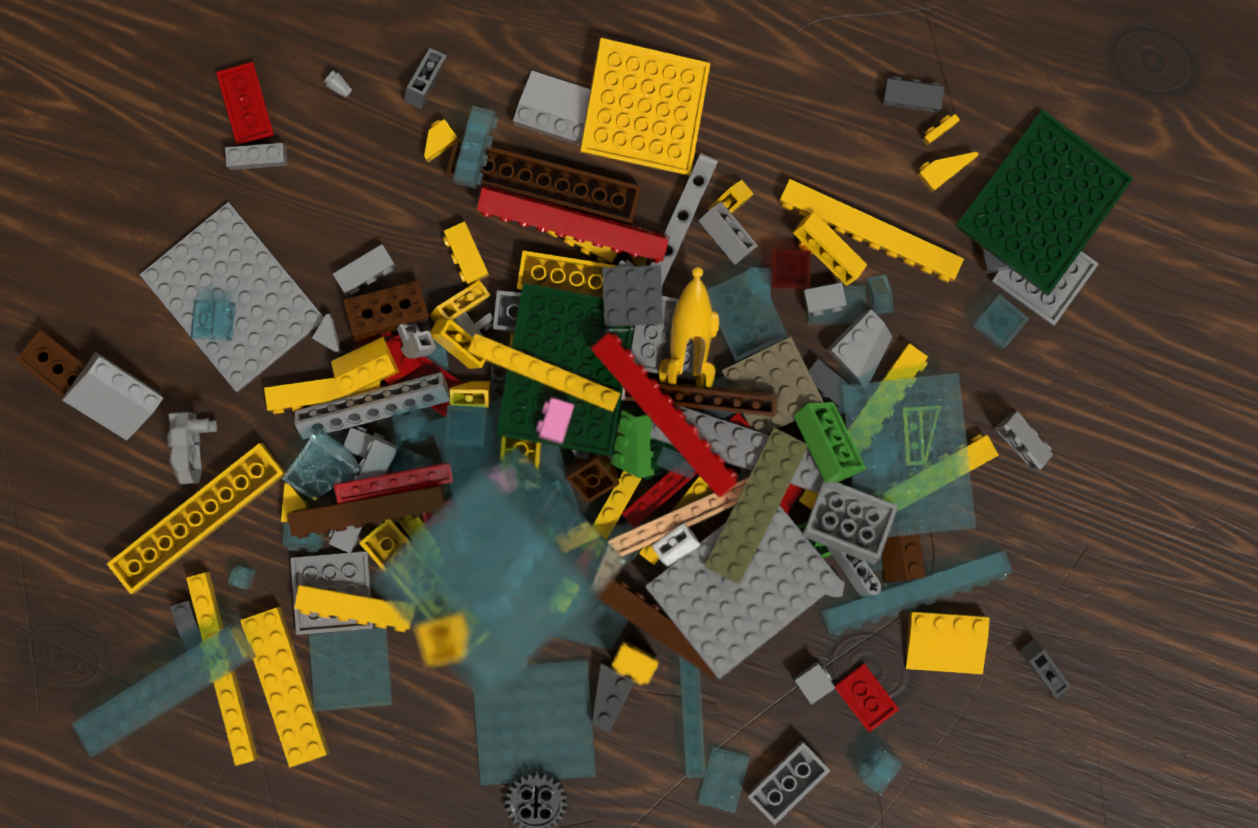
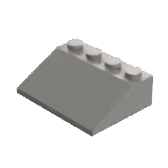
(553, 108)
(112, 397)
(850, 521)

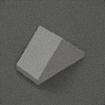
(327, 334)

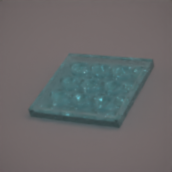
(350, 669)

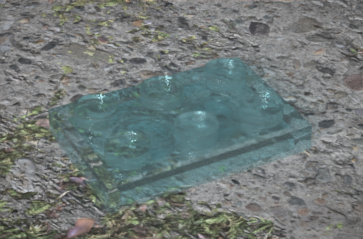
(723, 779)

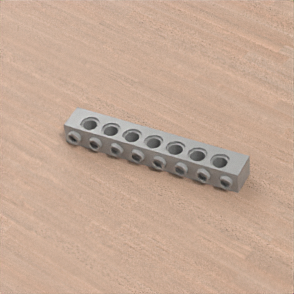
(372, 405)

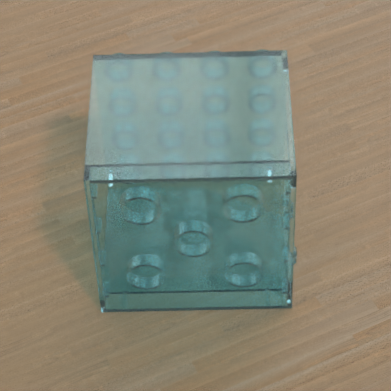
(518, 557)

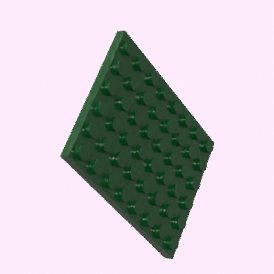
(1044, 202)
(561, 331)

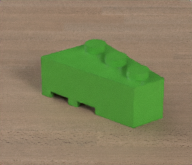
(633, 443)

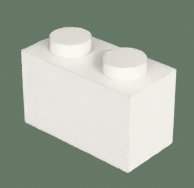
(676, 545)

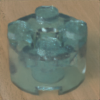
(411, 427)

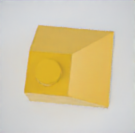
(443, 638)

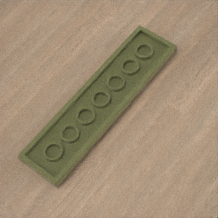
(756, 506)

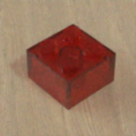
(790, 269)

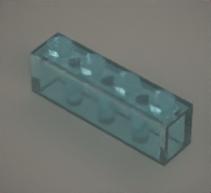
(474, 147)

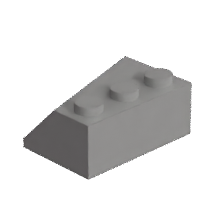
(861, 346)
(1024, 441)

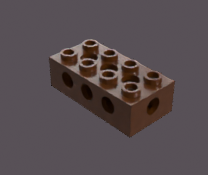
(385, 299)
(47, 371)

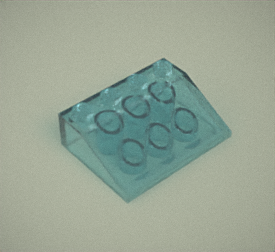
(746, 314)

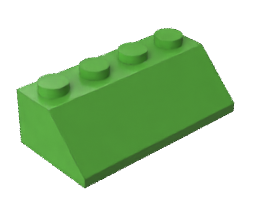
(829, 441)

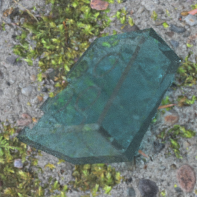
(320, 466)
(594, 625)

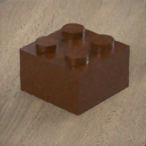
(591, 475)

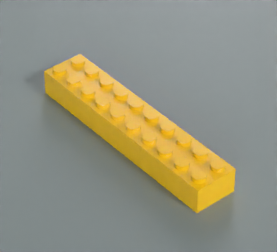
(196, 518)

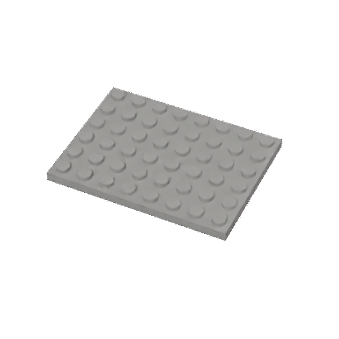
(233, 265)
(734, 620)

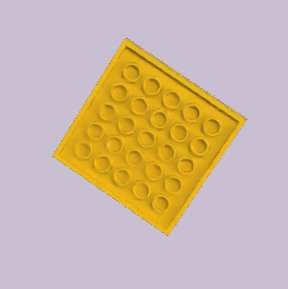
(644, 107)

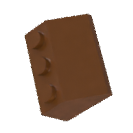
(902, 558)

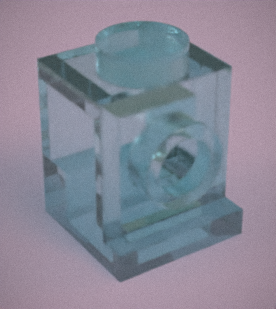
(241, 577)

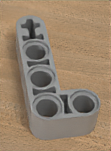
(866, 582)

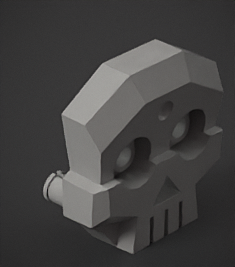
(185, 444)

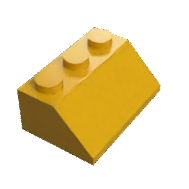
(364, 367)

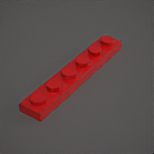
(393, 483)

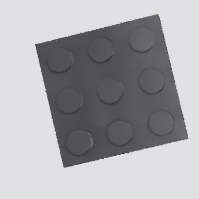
(632, 296)

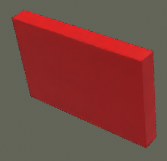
(866, 697)

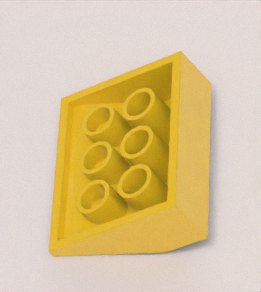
(946, 642)

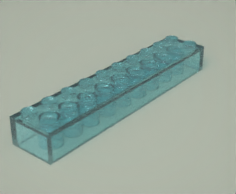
(164, 690)

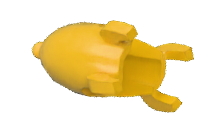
(693, 320)

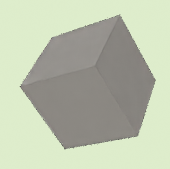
(814, 682)

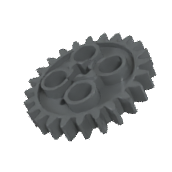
(517, 801)

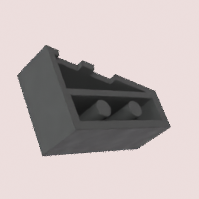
(610, 696)

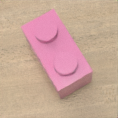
(555, 421)

